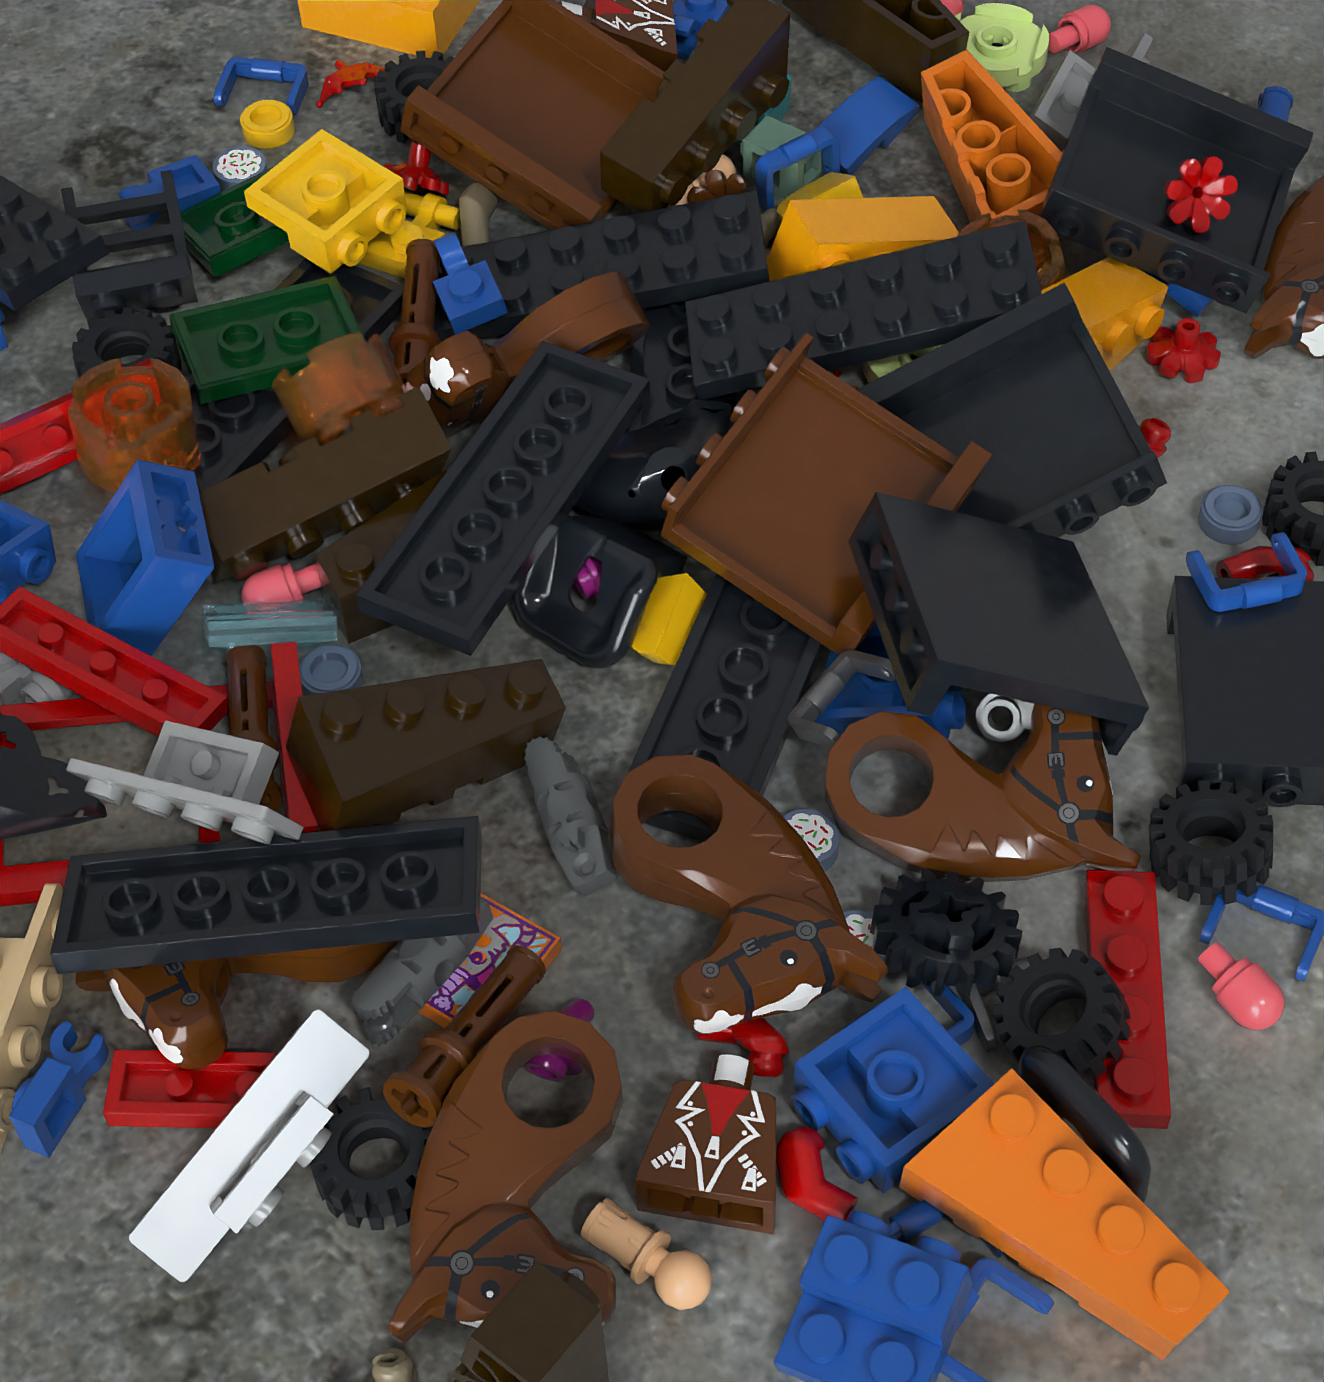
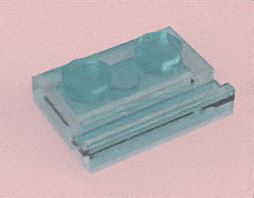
(269, 623)

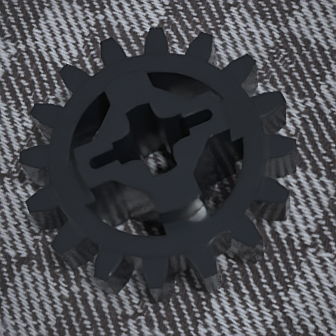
(945, 932)

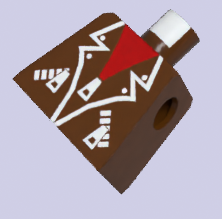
(640, 24)
(714, 1152)

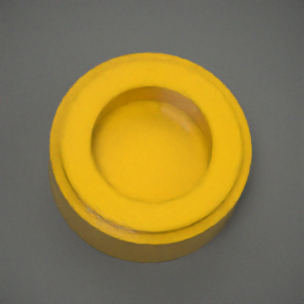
(267, 124)

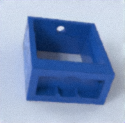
(142, 524)

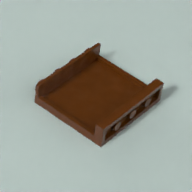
(534, 109)
(792, 486)

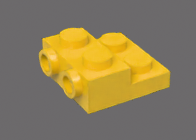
(329, 201)

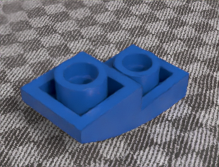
(868, 119)

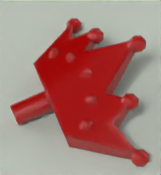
(346, 77)

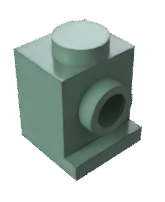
(768, 136)

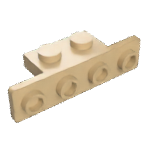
(26, 998)

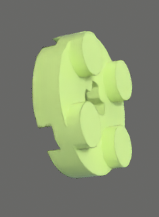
(1023, 42)

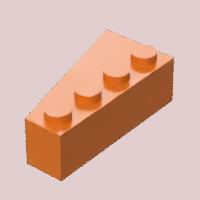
(986, 140)
(1057, 1209)

